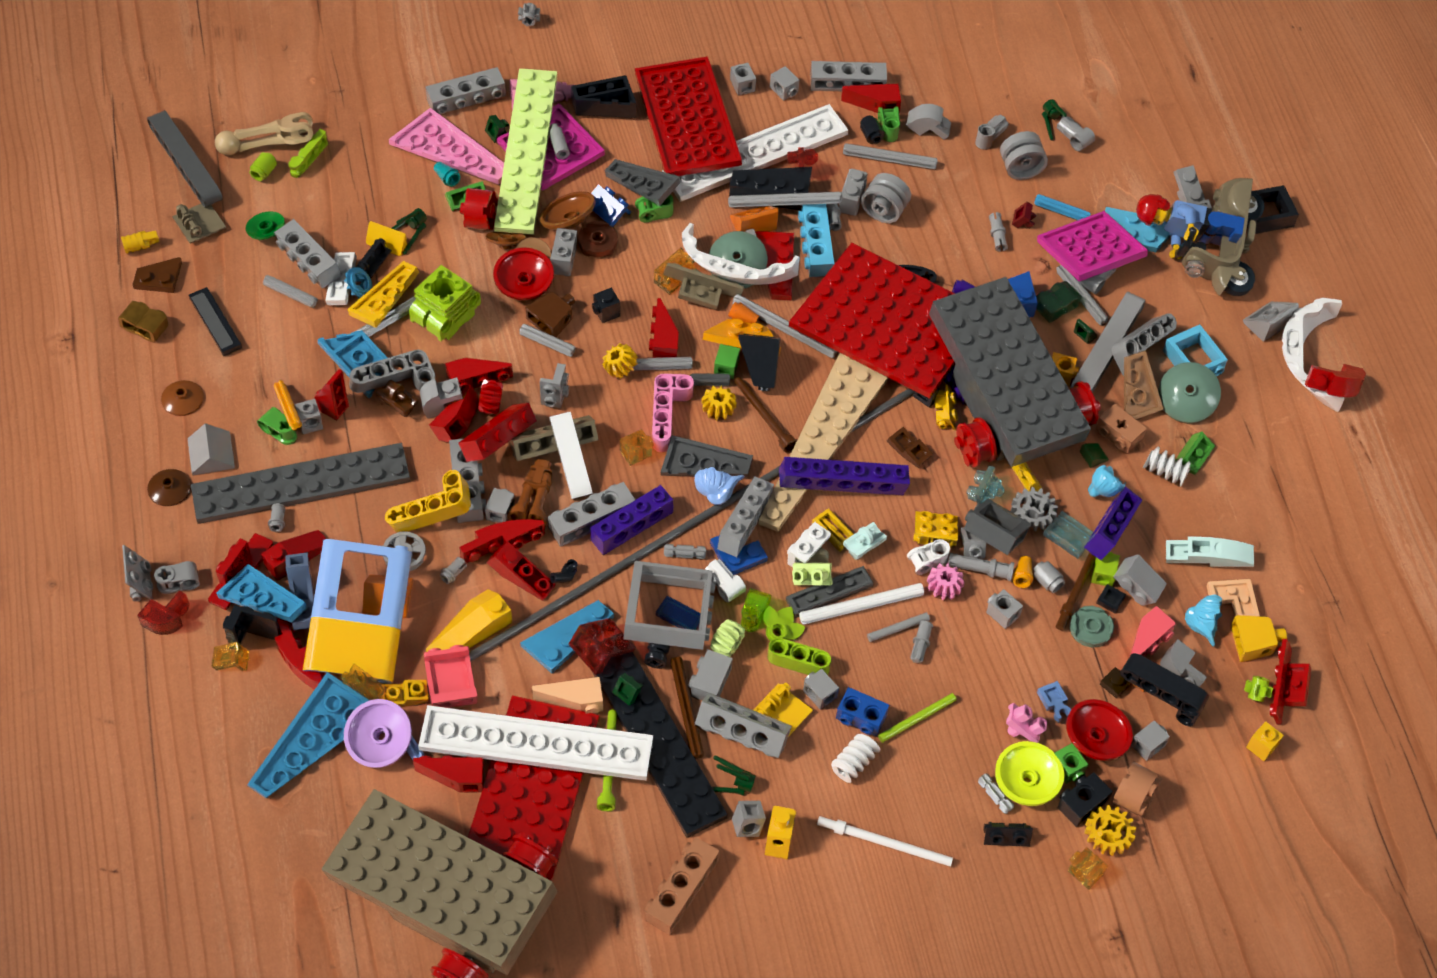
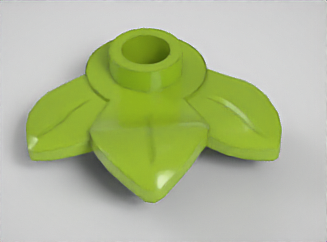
(782, 623)

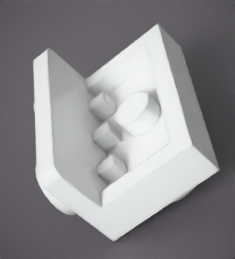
(807, 544)

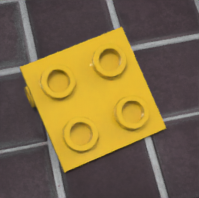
(935, 526)
(784, 706)

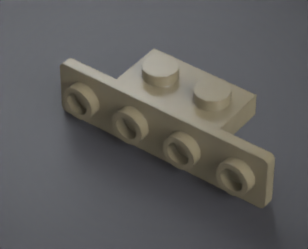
(700, 287)

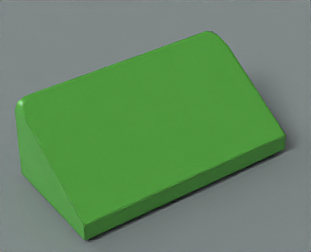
(457, 196)
(1196, 451)

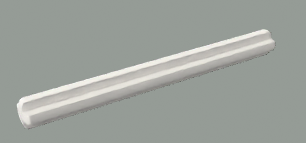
(861, 603)

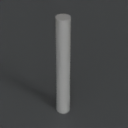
(897, 627)

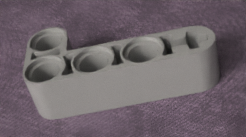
(1143, 338)
(364, 379)

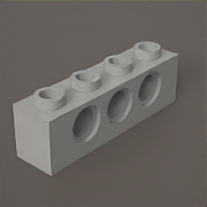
(834, 75)
(466, 91)
(307, 254)
(469, 470)
(745, 517)
(566, 531)
(754, 722)

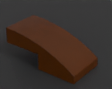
(910, 449)

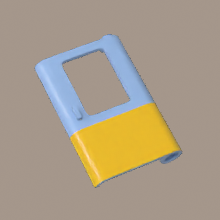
(349, 638)

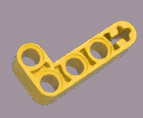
(432, 508)

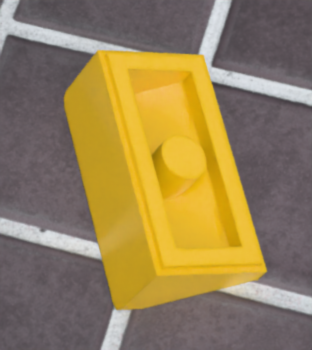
(394, 239)
(1026, 477)

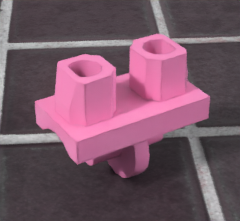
(1022, 723)

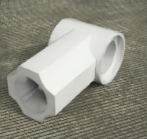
(728, 585)

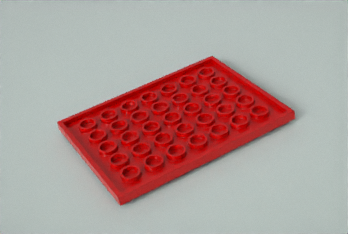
(879, 319)

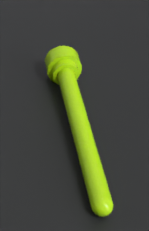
(606, 800)

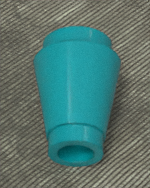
(448, 174)

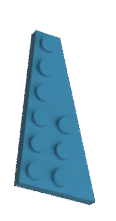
(309, 736)

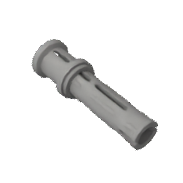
(992, 567)

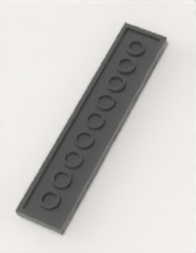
(299, 483)

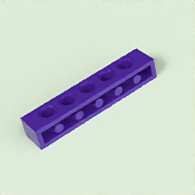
(844, 476)

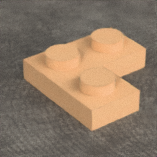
(1238, 593)

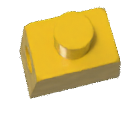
(1255, 636)
(780, 829)

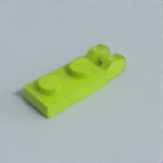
(308, 153)

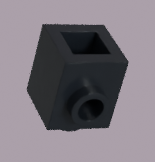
(606, 305)

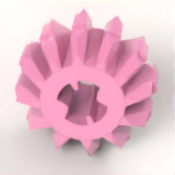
(945, 581)

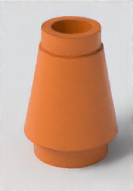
(741, 312)

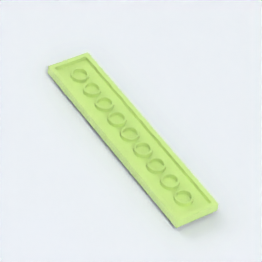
(526, 151)

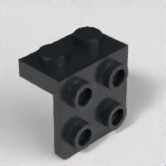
(246, 620)

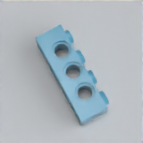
(817, 239)

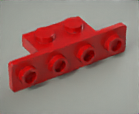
(237, 558)
(1291, 683)

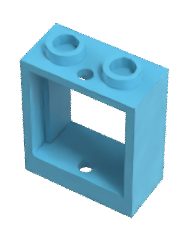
(1191, 337)

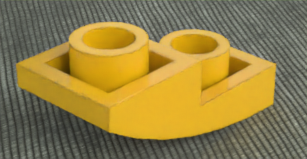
(407, 694)

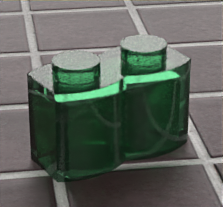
(1057, 301)

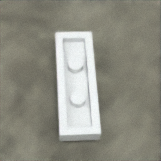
(337, 292)

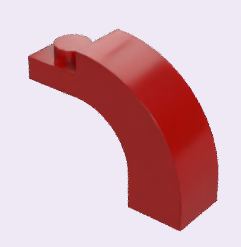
(1336, 383)

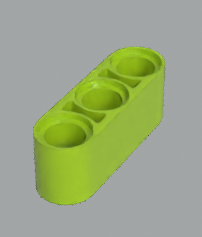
(791, 650)

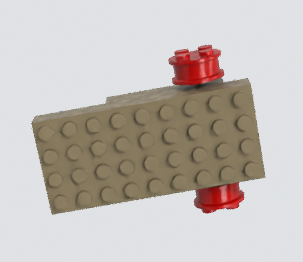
(446, 884)

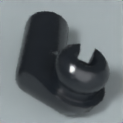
(566, 574)

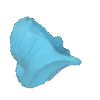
(1105, 483)
(1204, 616)

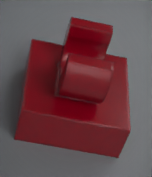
(1023, 216)

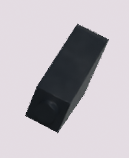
(761, 358)

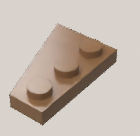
(1140, 389)

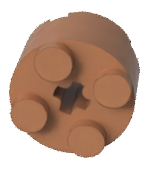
(1137, 789)

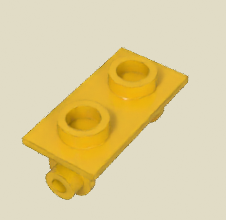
(948, 416)

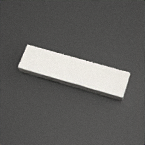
(571, 455)

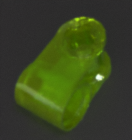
(753, 609)

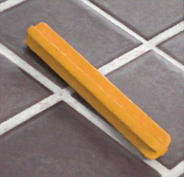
(287, 405)

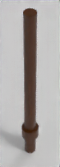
(1068, 608)

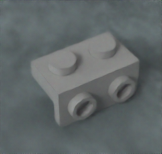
(553, 391)

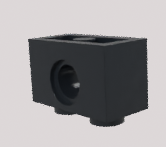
(1079, 810)

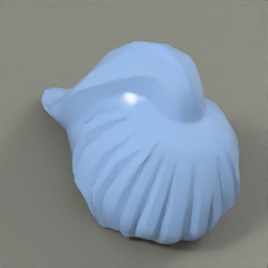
(716, 484)

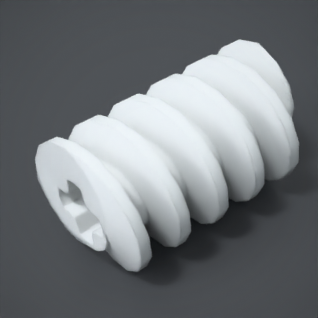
(1167, 465)
(854, 756)

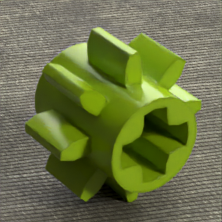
(1258, 688)

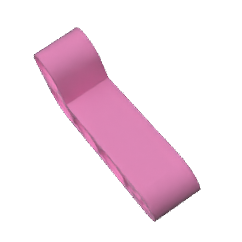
(676, 388)

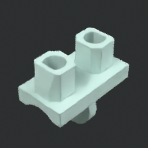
(864, 540)

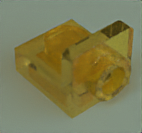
(230, 656)

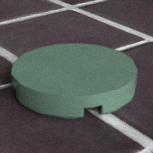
(1091, 626)

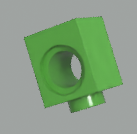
(727, 360)
(1071, 755)

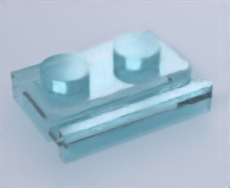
(1068, 534)

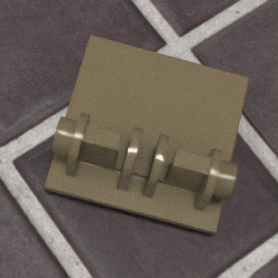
(197, 221)

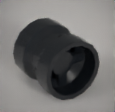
(656, 656)

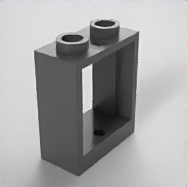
(996, 526)

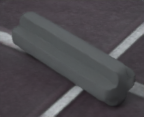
(708, 379)

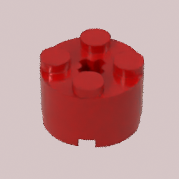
(479, 209)

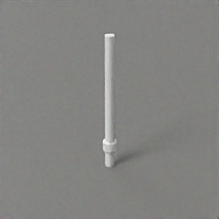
(841, 827)

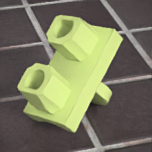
(812, 573)

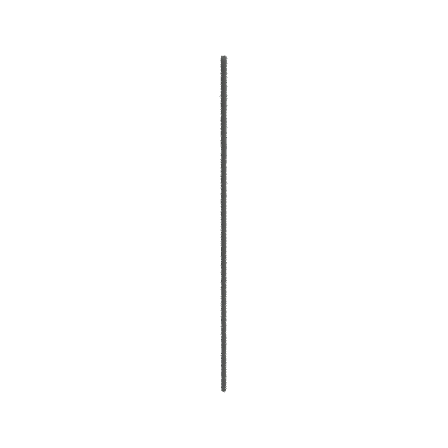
(655, 545)

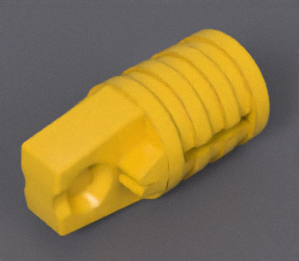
(139, 240)

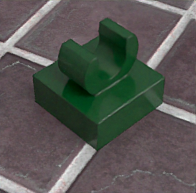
(495, 127)
(627, 689)

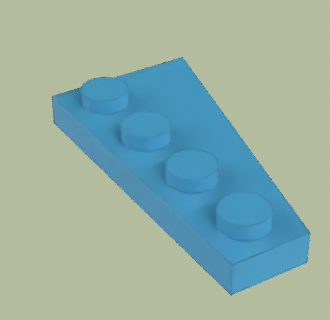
(261, 594)
(552, 646)

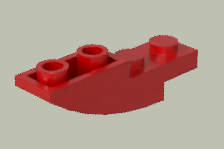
(492, 537)
(294, 654)

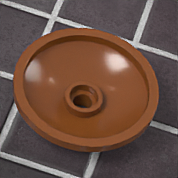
(567, 210)

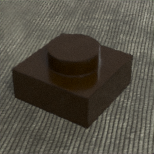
(1114, 683)

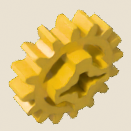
(1110, 830)

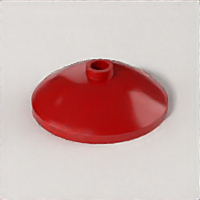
(522, 265)
(1105, 723)

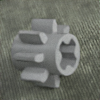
(529, 14)

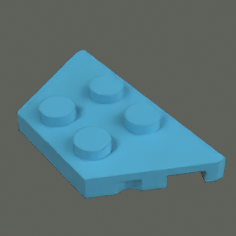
(1149, 236)

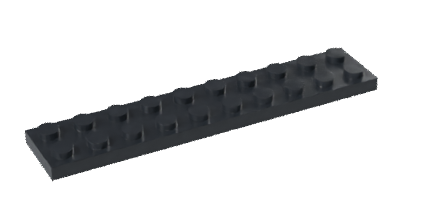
(671, 760)

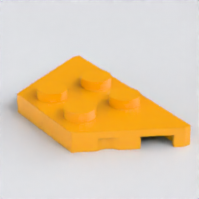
(729, 330)

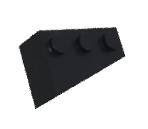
(604, 98)

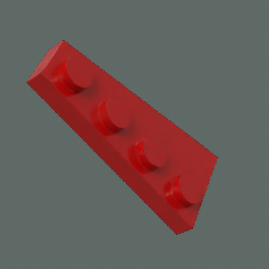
(779, 250)

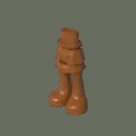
(535, 483)

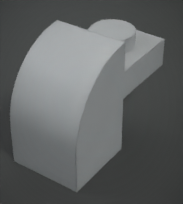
(929, 117)
(436, 395)
(1177, 661)

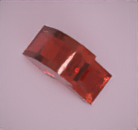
(164, 619)

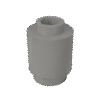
(1048, 576)

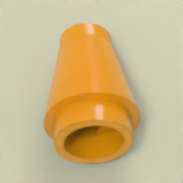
(1023, 572)

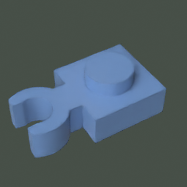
(1054, 698)

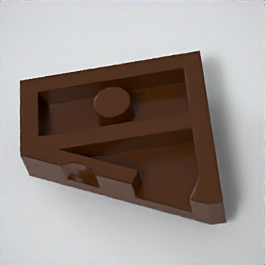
(158, 276)

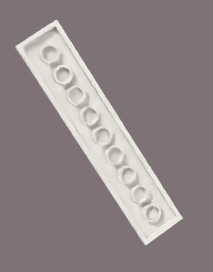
(769, 148)
(536, 742)

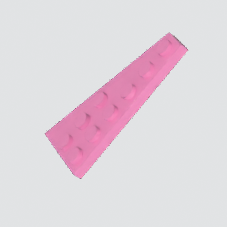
(443, 142)

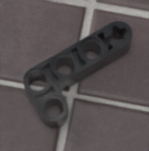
(1167, 687)

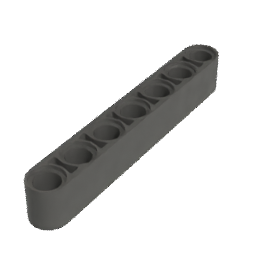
(184, 158)

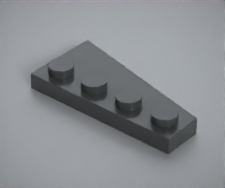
(689, 456)

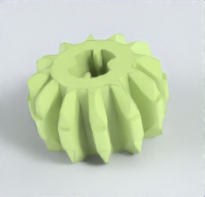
(727, 638)

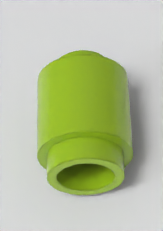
(262, 166)

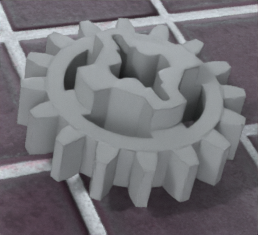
(1034, 508)

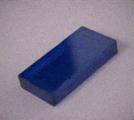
(678, 614)

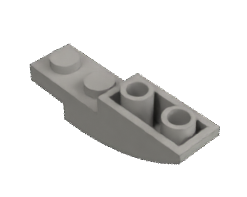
(1189, 187)

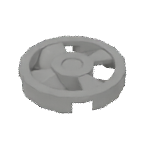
(418, 545)

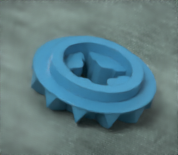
(356, 275)

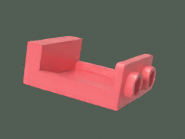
(450, 677)

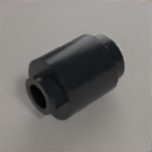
(871, 129)

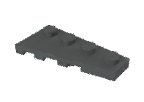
(644, 181)

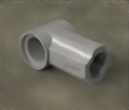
(989, 132)
(1078, 136)
(1096, 282)

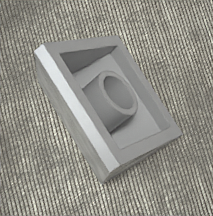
(1270, 318)
(210, 450)

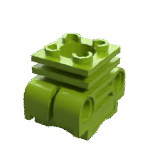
(444, 303)

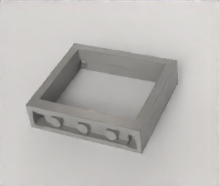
(677, 577)

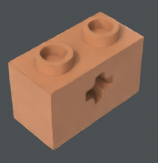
(1121, 428)

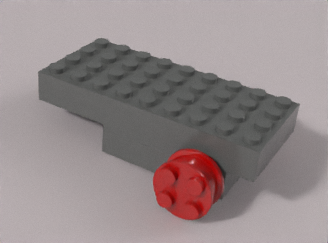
(1008, 379)

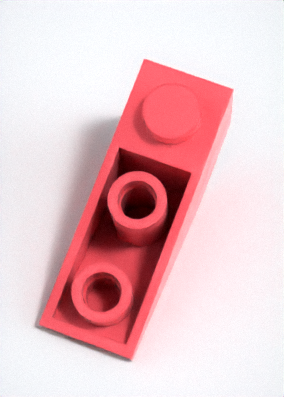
(1152, 631)

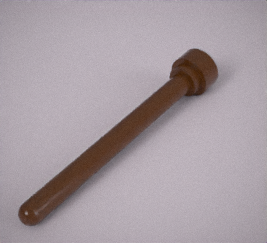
(786, 441)

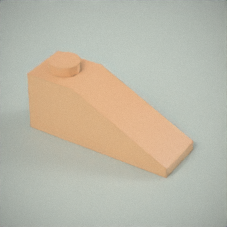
(575, 694)

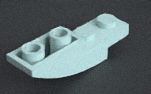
(1210, 550)

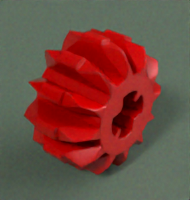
(490, 397)

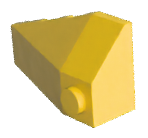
(475, 622)

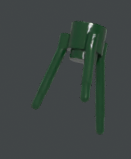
(1053, 111)
(414, 220)
(743, 779)

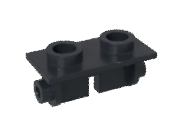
(374, 257)
(1007, 836)

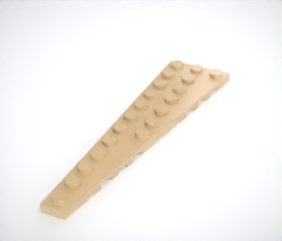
(833, 417)

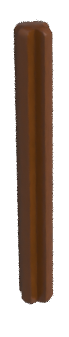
(686, 707)

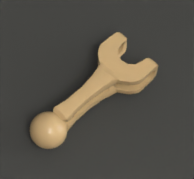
(286, 129)

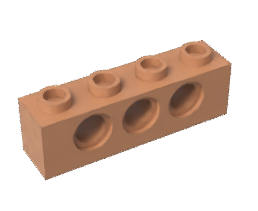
(666, 917)

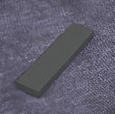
(822, 595)

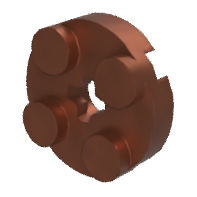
(594, 248)

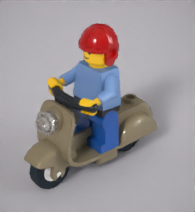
(1222, 225)

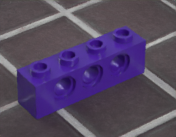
(631, 520)
(1113, 523)

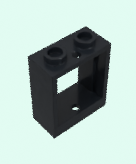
(1285, 206)

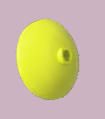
(1032, 762)

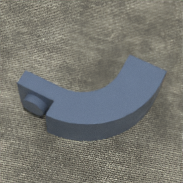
(301, 585)

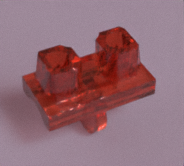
(802, 157)

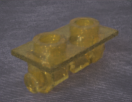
(364, 683)

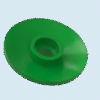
(264, 225)

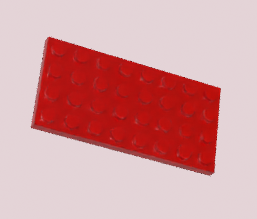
(687, 117)
(529, 796)

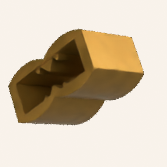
(143, 321)

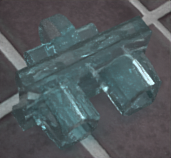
(989, 486)

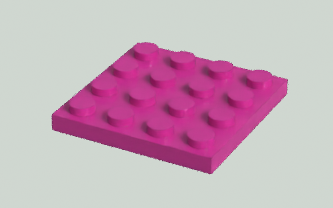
(581, 146)
(1092, 246)

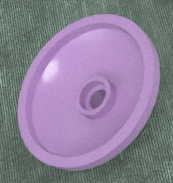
(366, 725)

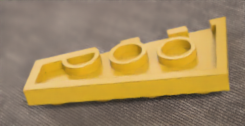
(383, 296)

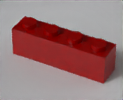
(497, 432)

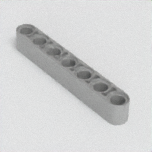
(1116, 329)

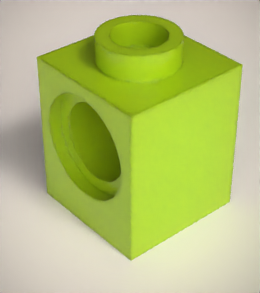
(1105, 569)

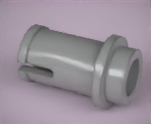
(277, 522)
(453, 570)

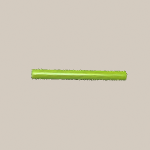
(914, 719)

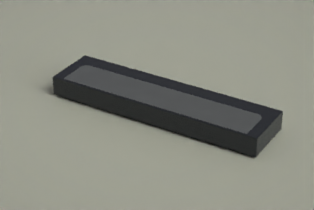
(215, 321)

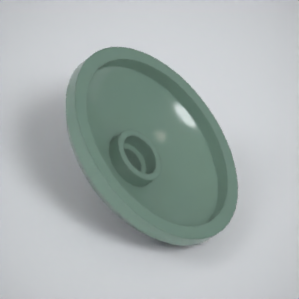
(747, 245)
(1189, 406)

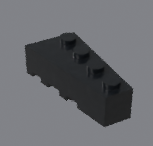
(771, 182)

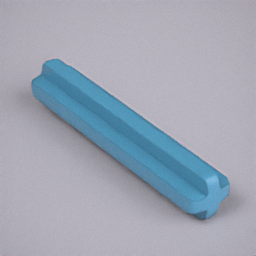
(1060, 207)

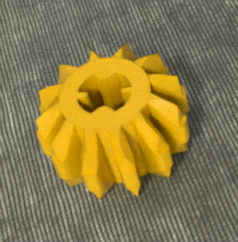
(620, 360)
(719, 402)

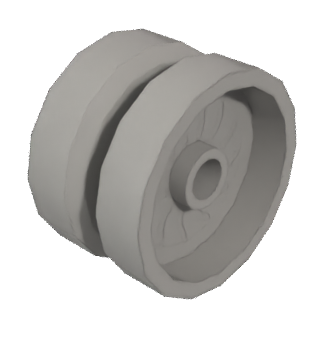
(1023, 155)
(886, 198)

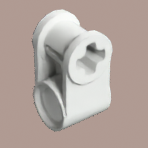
(926, 558)

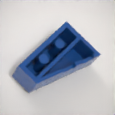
(1025, 292)

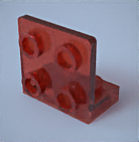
(599, 642)

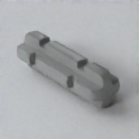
(685, 551)
(995, 793)

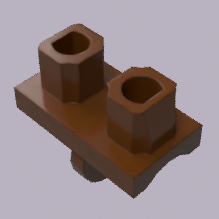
(398, 398)

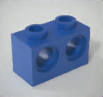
(865, 707)

